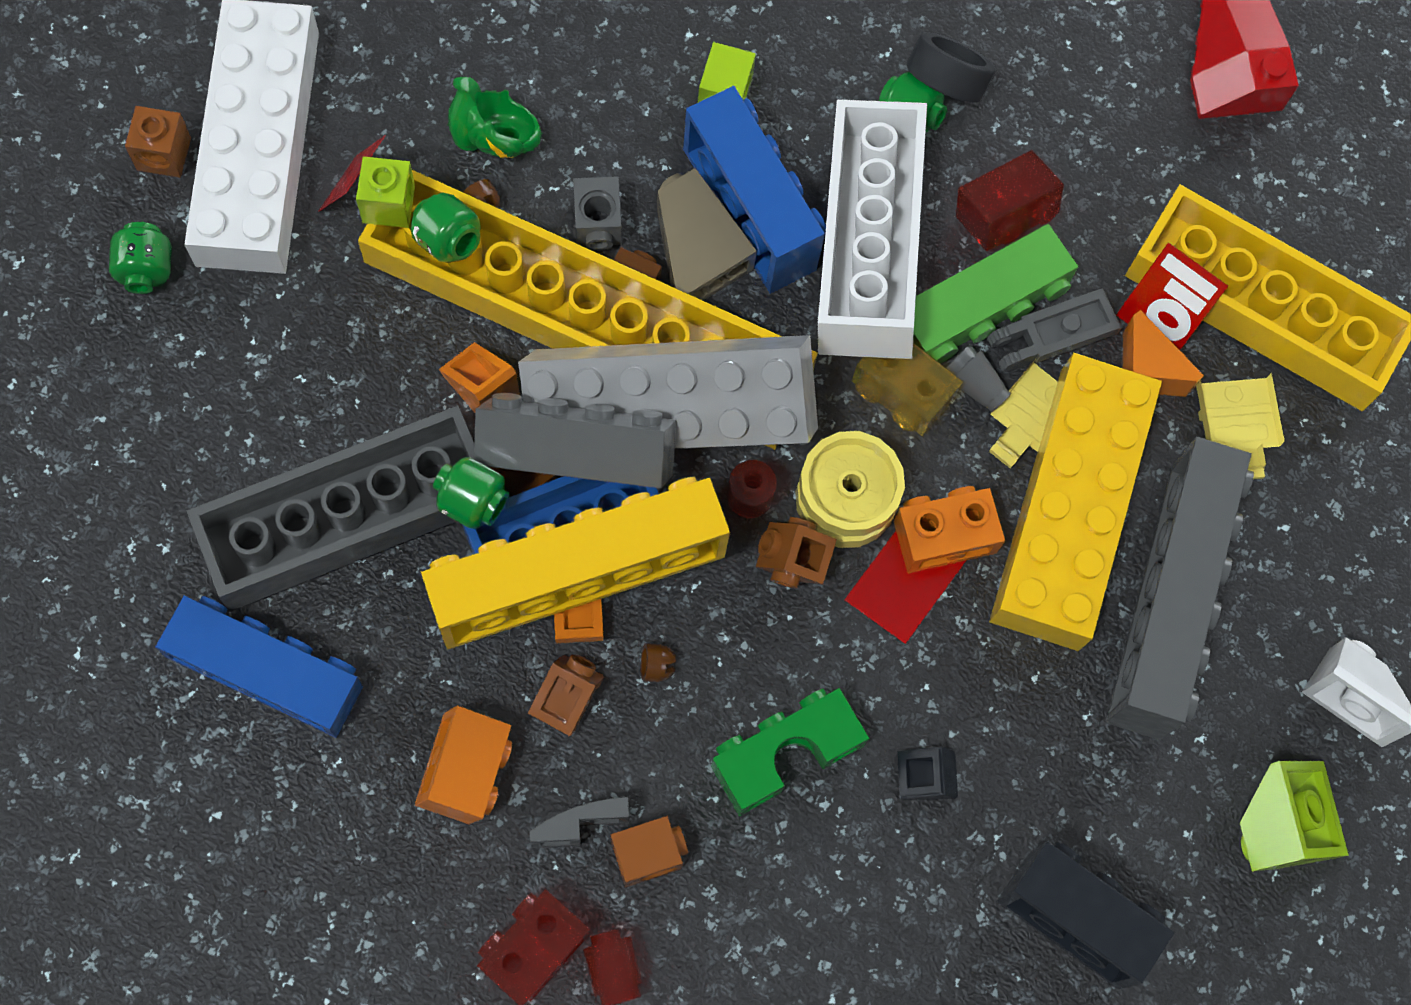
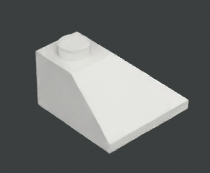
(1361, 692)

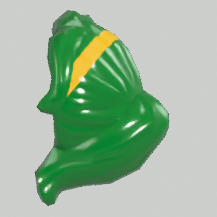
(491, 121)

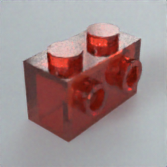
(1009, 200)
(533, 947)

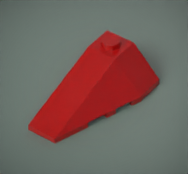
(1241, 60)

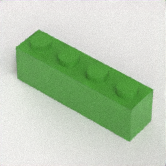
(991, 292)

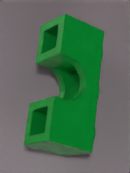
(822, 726)

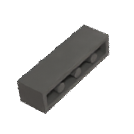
(575, 441)

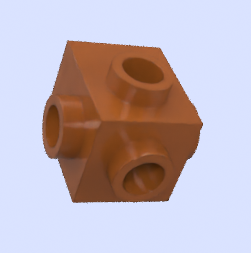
(795, 552)

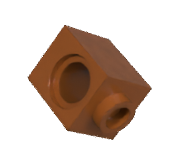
(158, 141)
(648, 850)

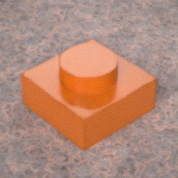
(579, 623)

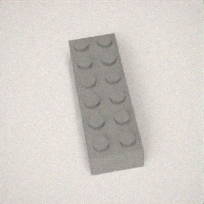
(712, 388)

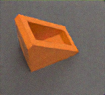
(1155, 356)
(479, 375)

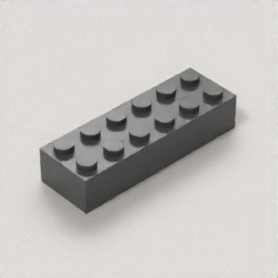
(329, 510)
(1180, 590)

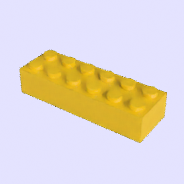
(1284, 300)
(1076, 502)
(576, 561)

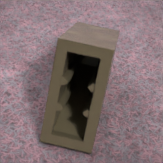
(700, 237)

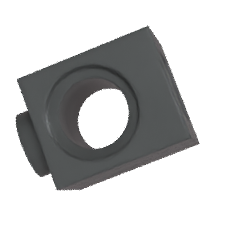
(597, 195)

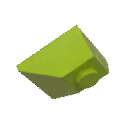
(1292, 818)

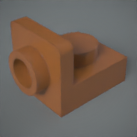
(566, 692)

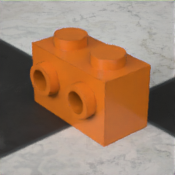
(948, 528)
(464, 766)

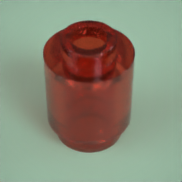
(749, 501)
(613, 968)

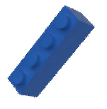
(260, 665)

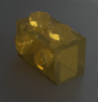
(911, 389)

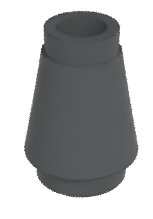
(979, 378)

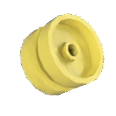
(855, 463)

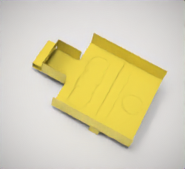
(1024, 414)
(1242, 417)

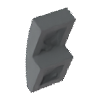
(565, 827)

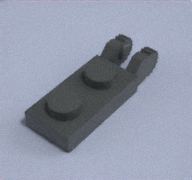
(1057, 329)

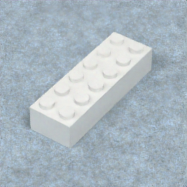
(252, 137)
(872, 230)

